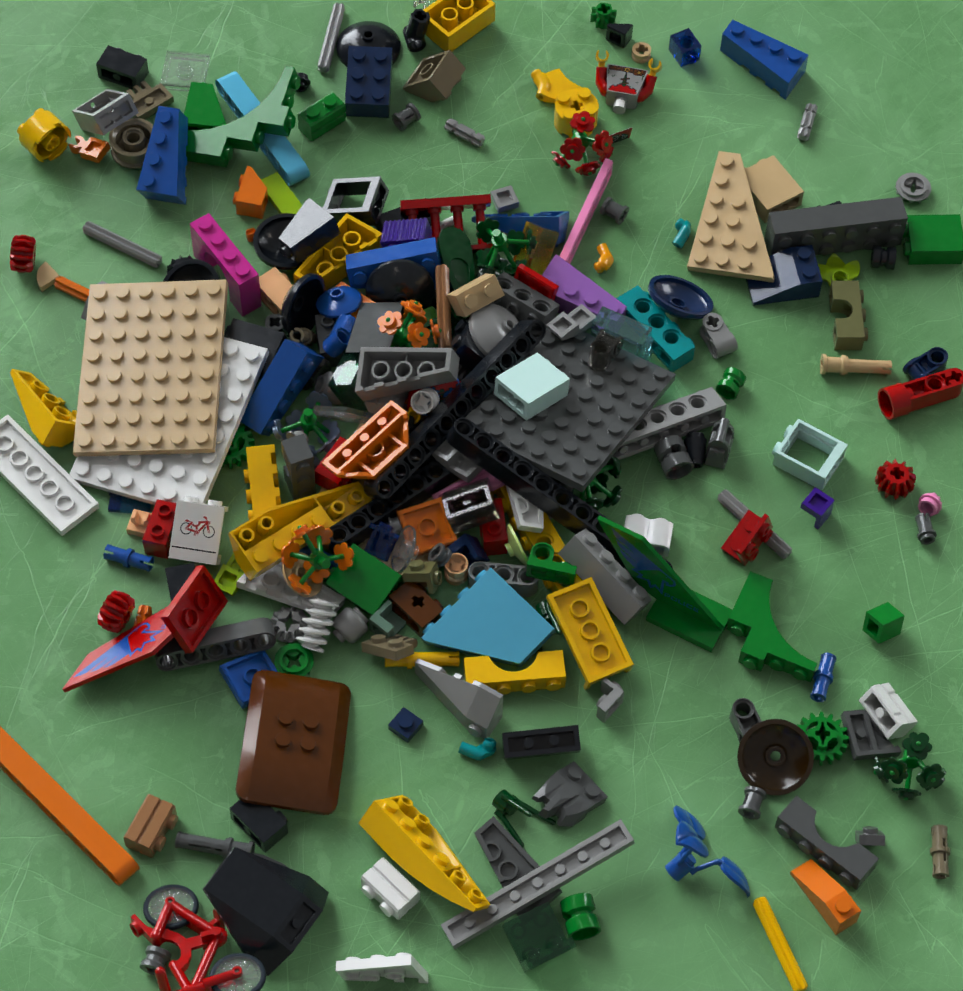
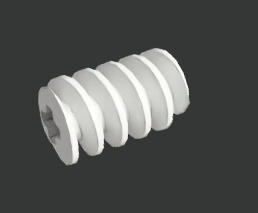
(316, 624)

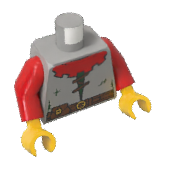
(624, 85)

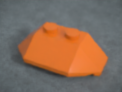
(372, 445)

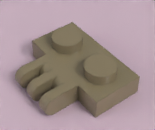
(149, 99)
(390, 648)

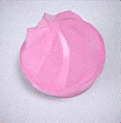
(930, 504)

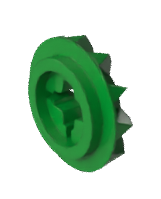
(294, 651)

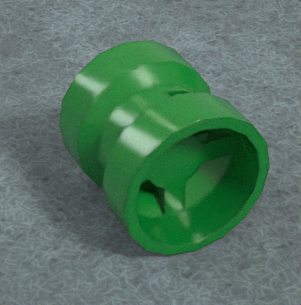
(731, 382)

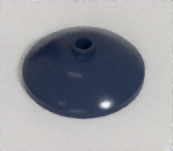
(680, 297)

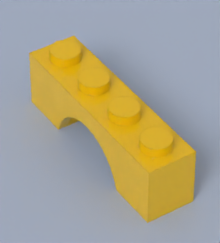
(544, 673)

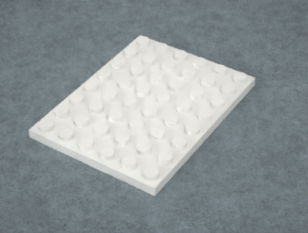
(180, 475)

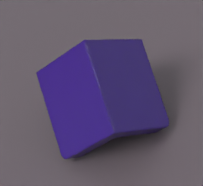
(818, 505)

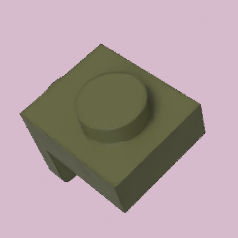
(423, 572)

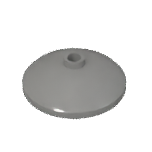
(490, 326)

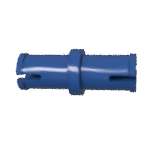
(128, 558)
(823, 677)

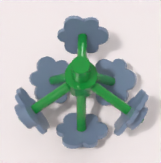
(327, 431)

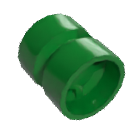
(578, 912)

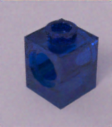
(685, 47)

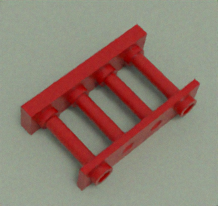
(455, 205)

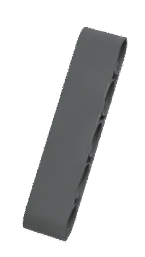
(220, 644)

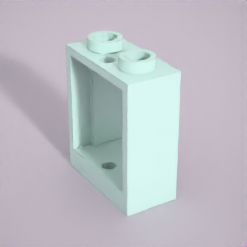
(816, 438)

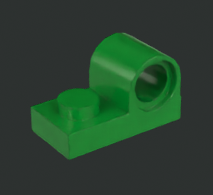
(548, 569)

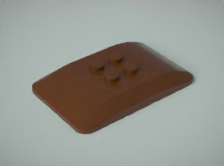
(293, 742)

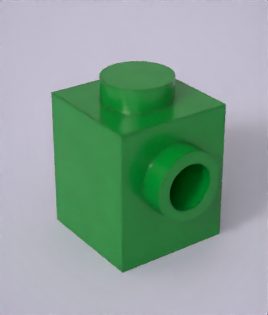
(883, 622)

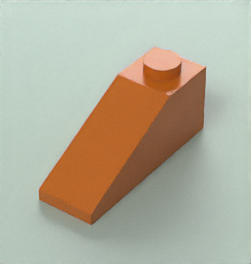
(827, 896)

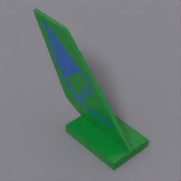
(676, 605)

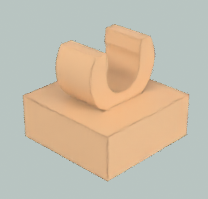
(138, 523)

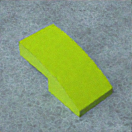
(228, 576)

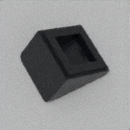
(619, 34)

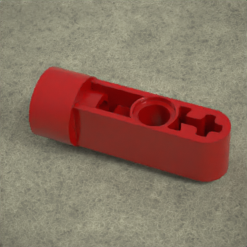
(920, 393)

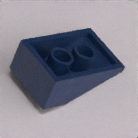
(795, 277)

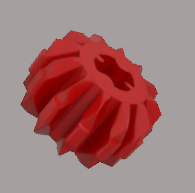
(22, 253)
(895, 479)
(116, 611)

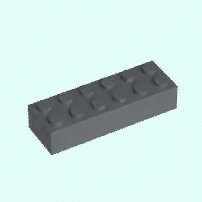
(838, 226)

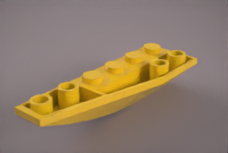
(261, 539)
(421, 850)

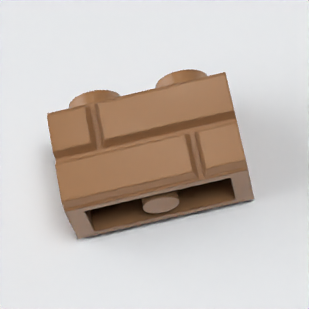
(150, 826)

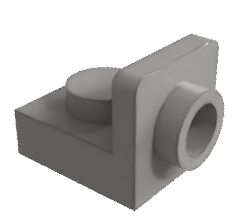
(611, 699)

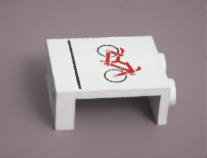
(197, 531)

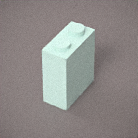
(531, 386)

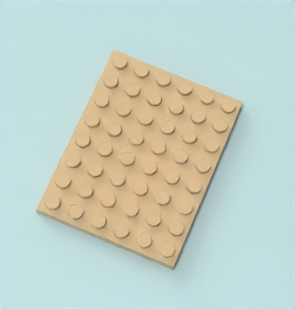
(151, 368)

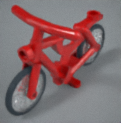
(176, 907)

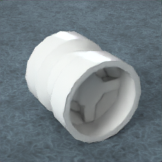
(422, 404)

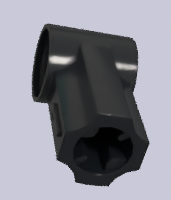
(416, 30)

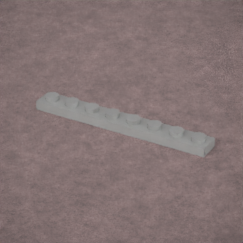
(539, 883)

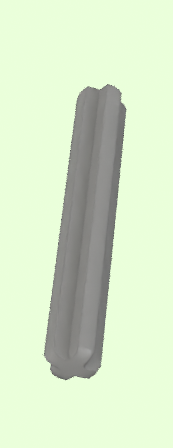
(331, 37)
(122, 244)
(739, 510)

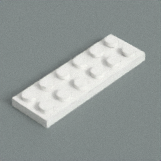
(42, 479)

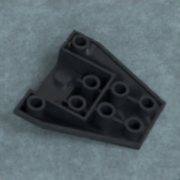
(264, 905)

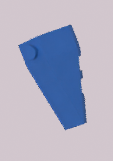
(550, 220)

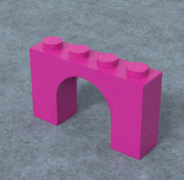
(215, 248)

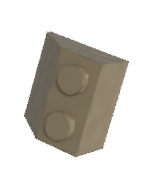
(435, 77)

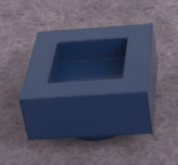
(405, 724)

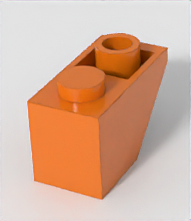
(252, 195)

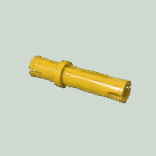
(435, 658)

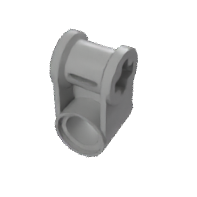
(717, 336)

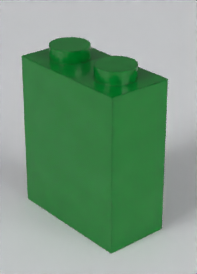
(933, 239)
(365, 582)

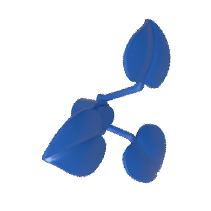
(690, 836)

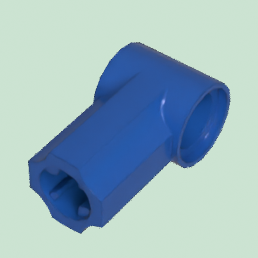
(339, 336)

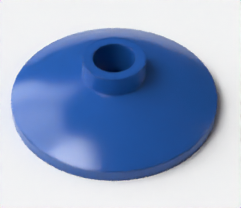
(339, 301)

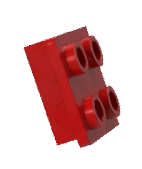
(747, 537)

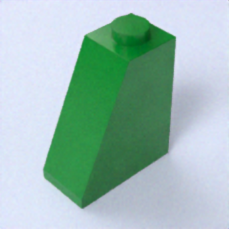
(203, 107)

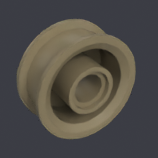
(130, 142)

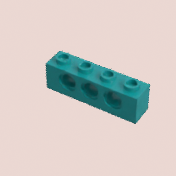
(671, 355)

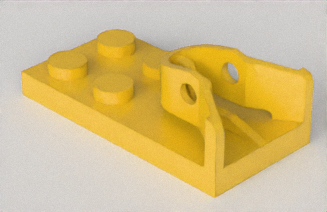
(589, 631)

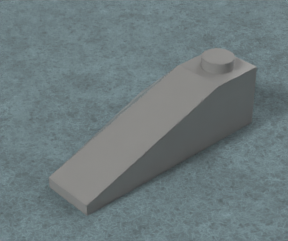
(472, 704)

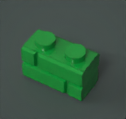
(321, 116)

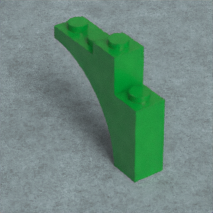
(763, 642)

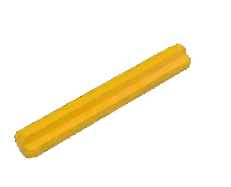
(780, 944)

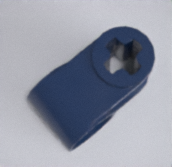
(925, 365)

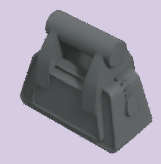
(719, 444)

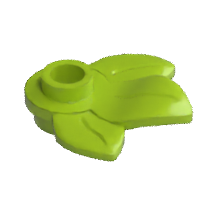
(839, 271)

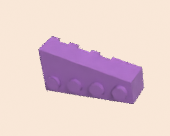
(578, 289)

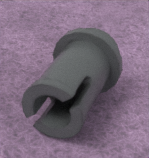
(926, 532)

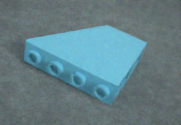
(490, 622)

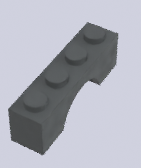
(850, 863)

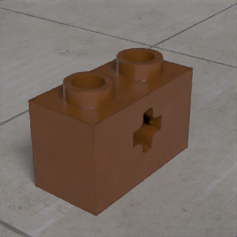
(415, 606)

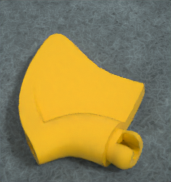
(550, 84)

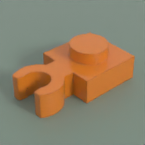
(91, 150)

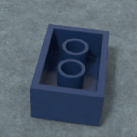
(368, 81)

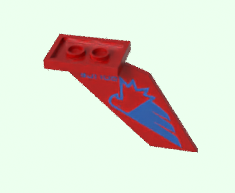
(184, 619)

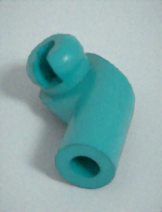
(684, 232)
(478, 752)

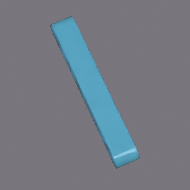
(275, 147)

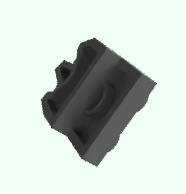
(569, 795)

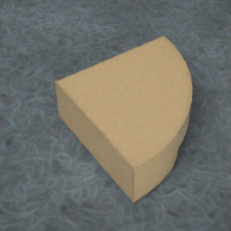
(46, 276)

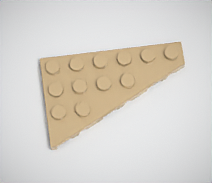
(729, 229)

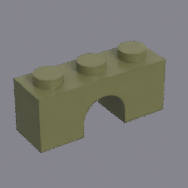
(847, 298)

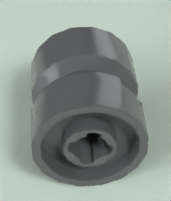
(673, 457)

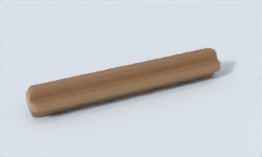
(443, 305)

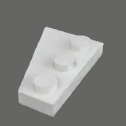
(378, 966)

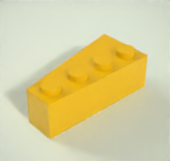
(331, 258)

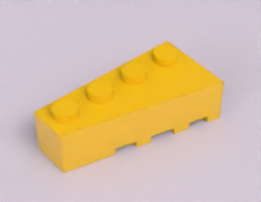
(263, 479)

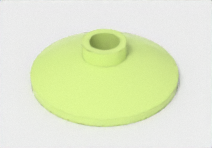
(514, 547)

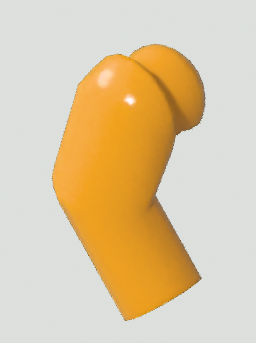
(605, 260)

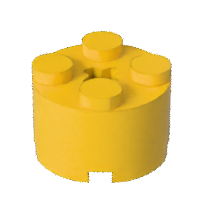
(573, 102)
(44, 135)

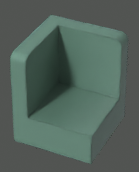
(385, 621)

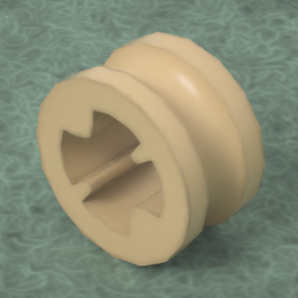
(641, 58)

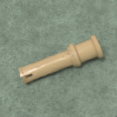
(844, 365)

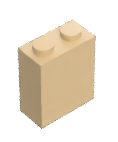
(772, 187)

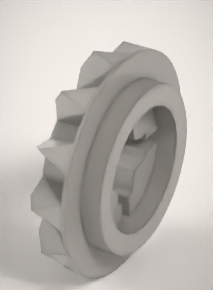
(922, 187)
(283, 616)

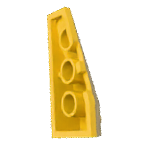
(45, 412)

